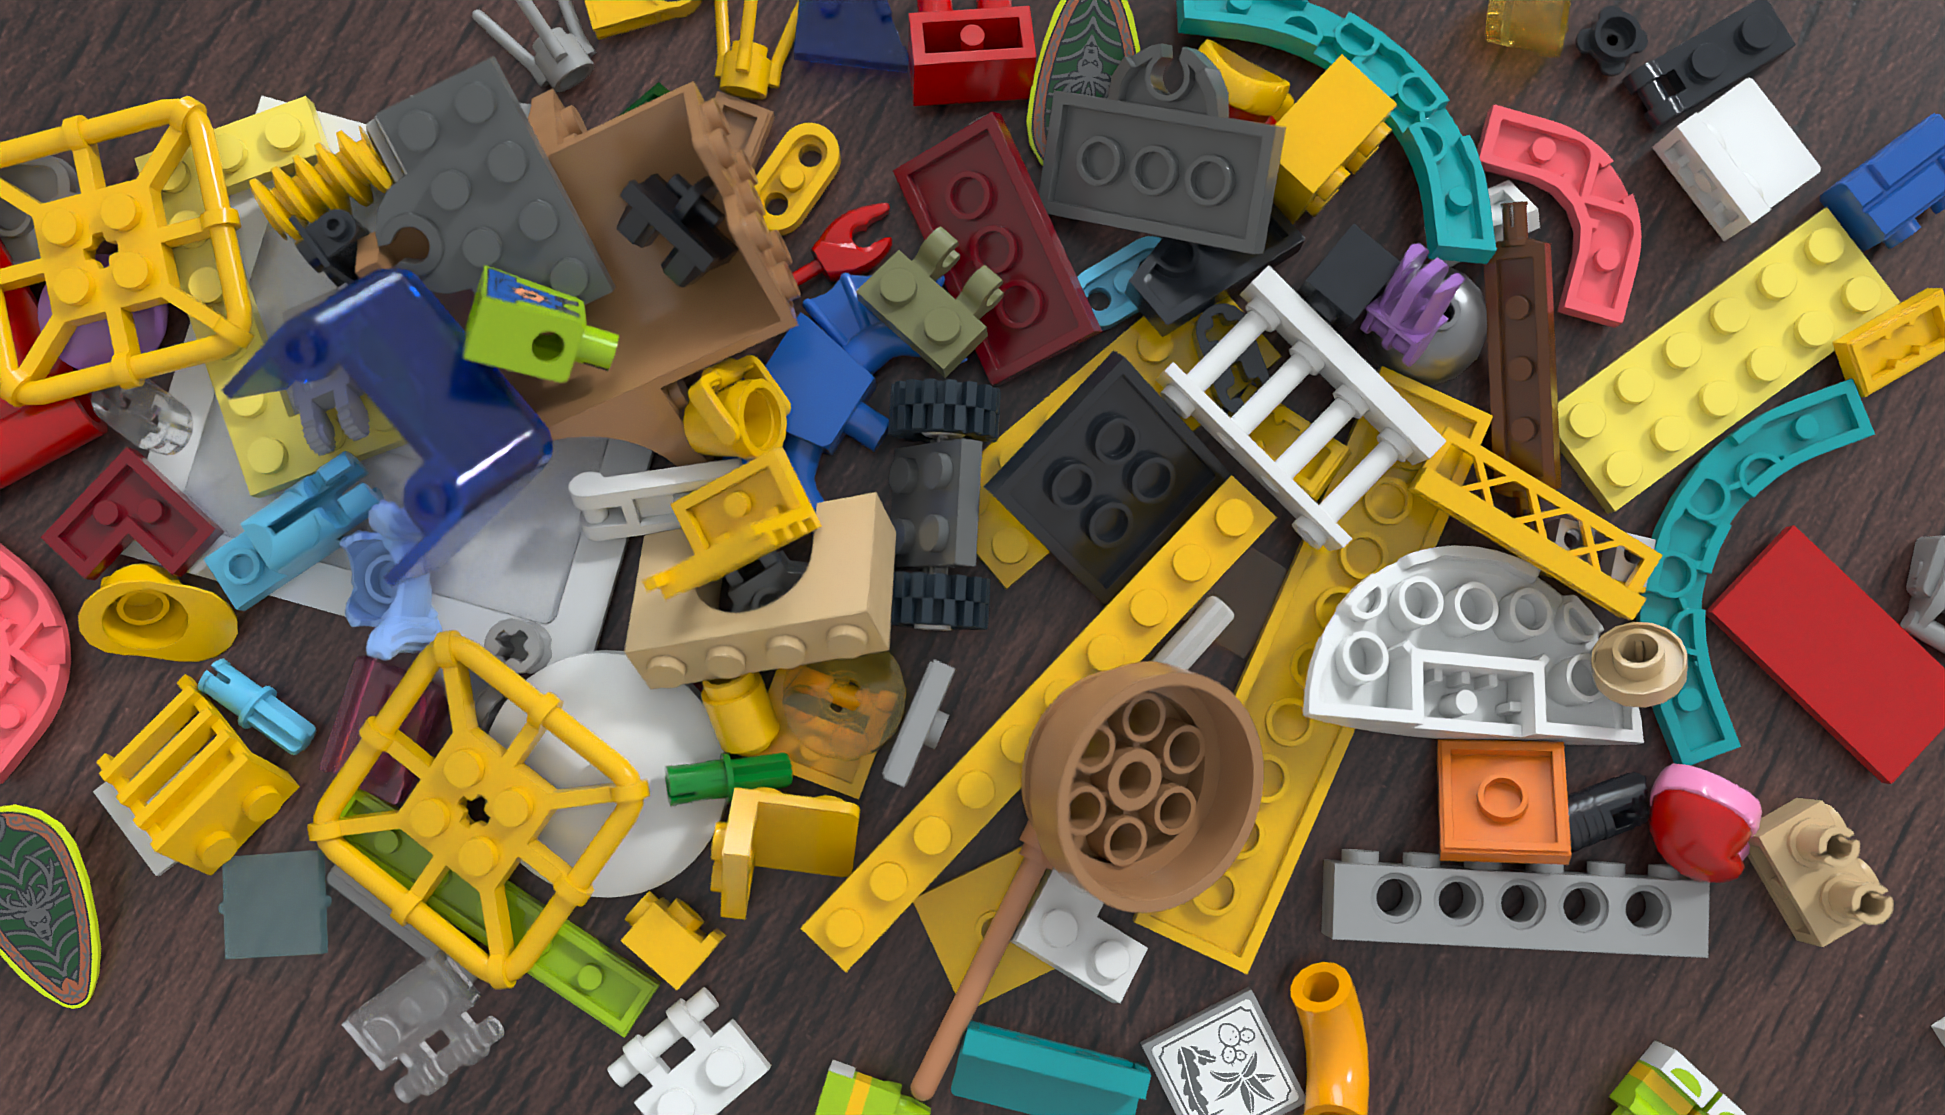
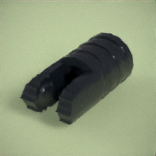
(1607, 809)

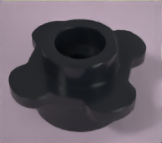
(1623, 28)

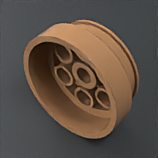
(1153, 791)

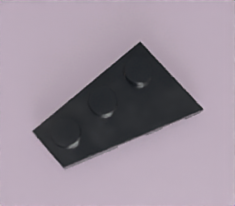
(1189, 277)

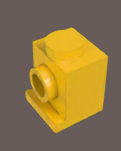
(669, 938)

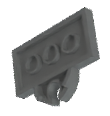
(1163, 157)
(483, 191)

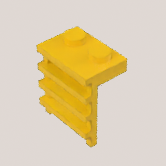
(737, 522)
(213, 800)

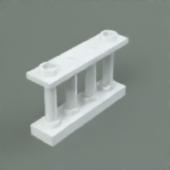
(1313, 351)

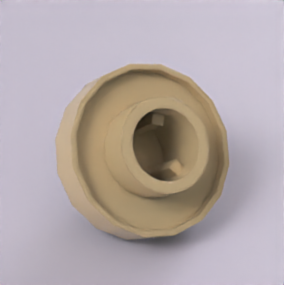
(1639, 664)

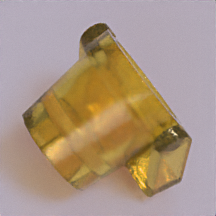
(1529, 25)

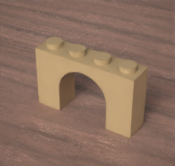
(830, 614)

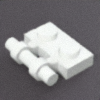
(703, 1081)

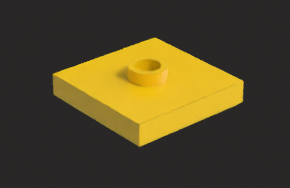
(960, 915)

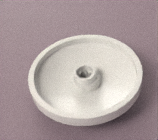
(651, 732)

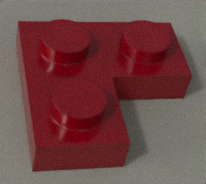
(126, 505)

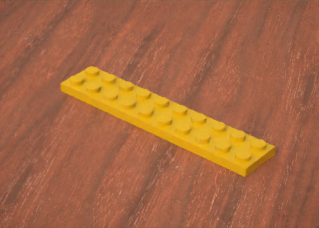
(1297, 750)

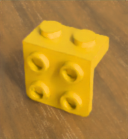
(780, 834)

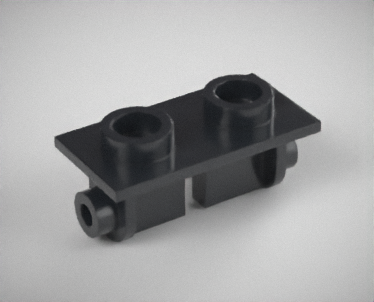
(331, 244)

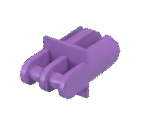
(1412, 304)

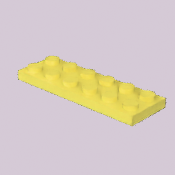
(1718, 360)

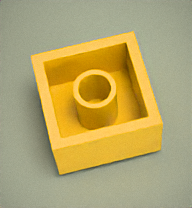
(1326, 131)

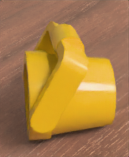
(737, 418)

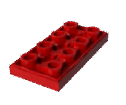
(1835, 653)

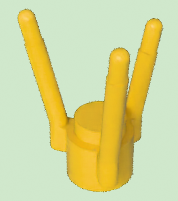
(745, 68)

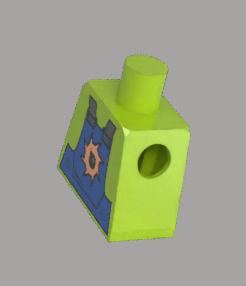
(509, 322)

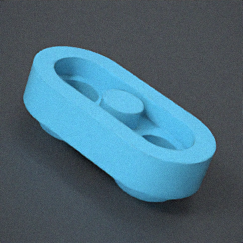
(1112, 277)

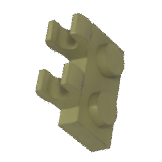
(922, 312)

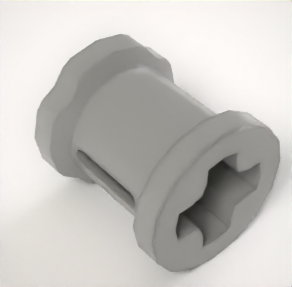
(537, 645)

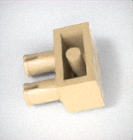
(1816, 872)

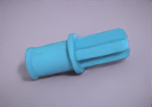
(257, 707)

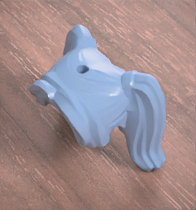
(400, 613)

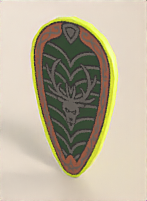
(1078, 57)
(47, 908)

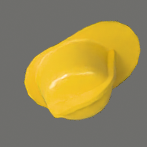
(155, 616)

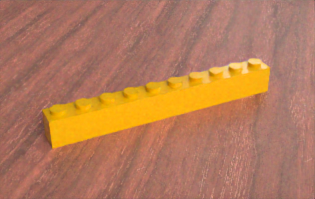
(993, 766)

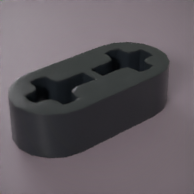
(1249, 363)

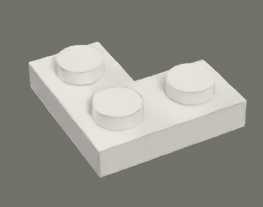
(1068, 935)

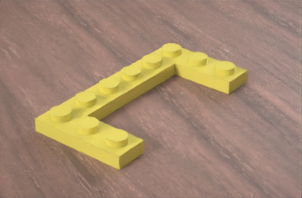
(260, 426)

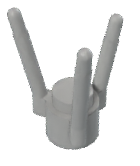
(560, 57)

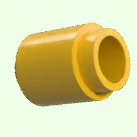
(740, 713)

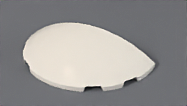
(1464, 652)

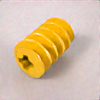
(323, 185)

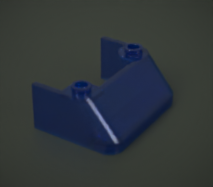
(455, 413)

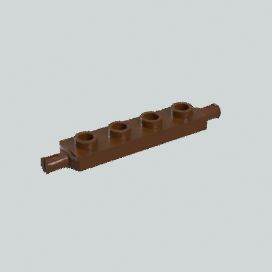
(1522, 356)

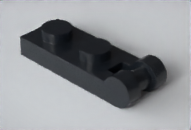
(1710, 62)

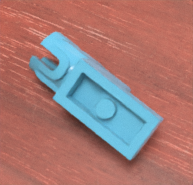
(293, 531)

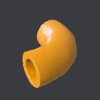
(1332, 1041)

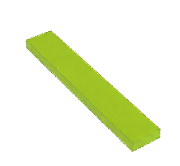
(571, 964)

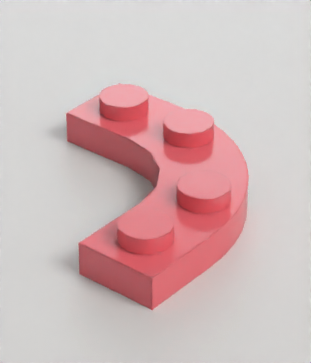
(1591, 193)
(32, 659)

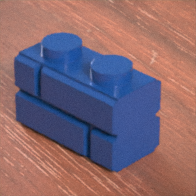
(1892, 187)

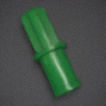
(719, 777)

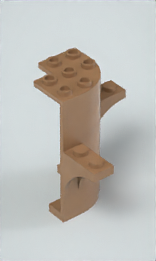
(659, 325)

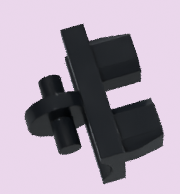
(684, 218)

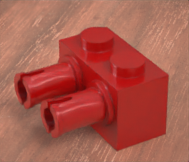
(970, 52)

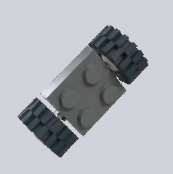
(938, 501)

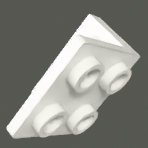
(1737, 158)

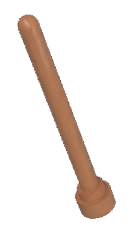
(982, 966)

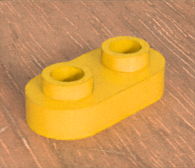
(790, 180)

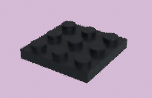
(1108, 478)

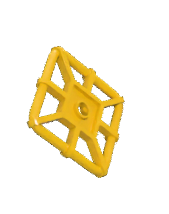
(143, 268)
(517, 802)

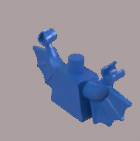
(832, 378)

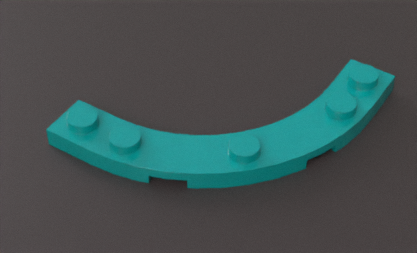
(1442, 159)
(1695, 529)

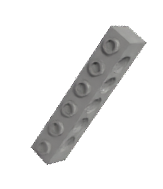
(1671, 926)

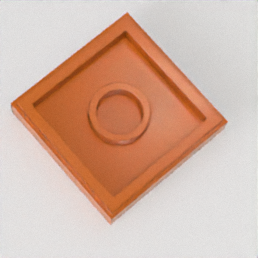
(1503, 801)

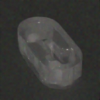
(136, 420)

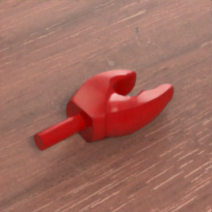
(836, 251)

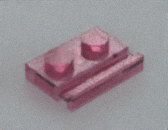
(364, 696)

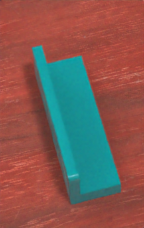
(1045, 1075)

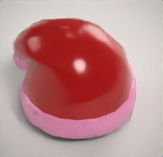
(1702, 823)

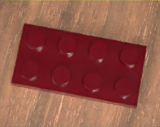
(989, 204)

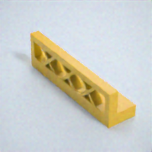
(1530, 544)

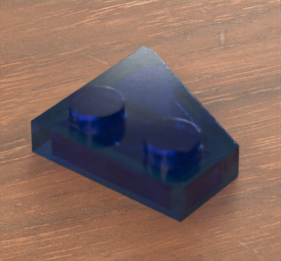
(849, 34)

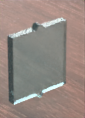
(275, 905)

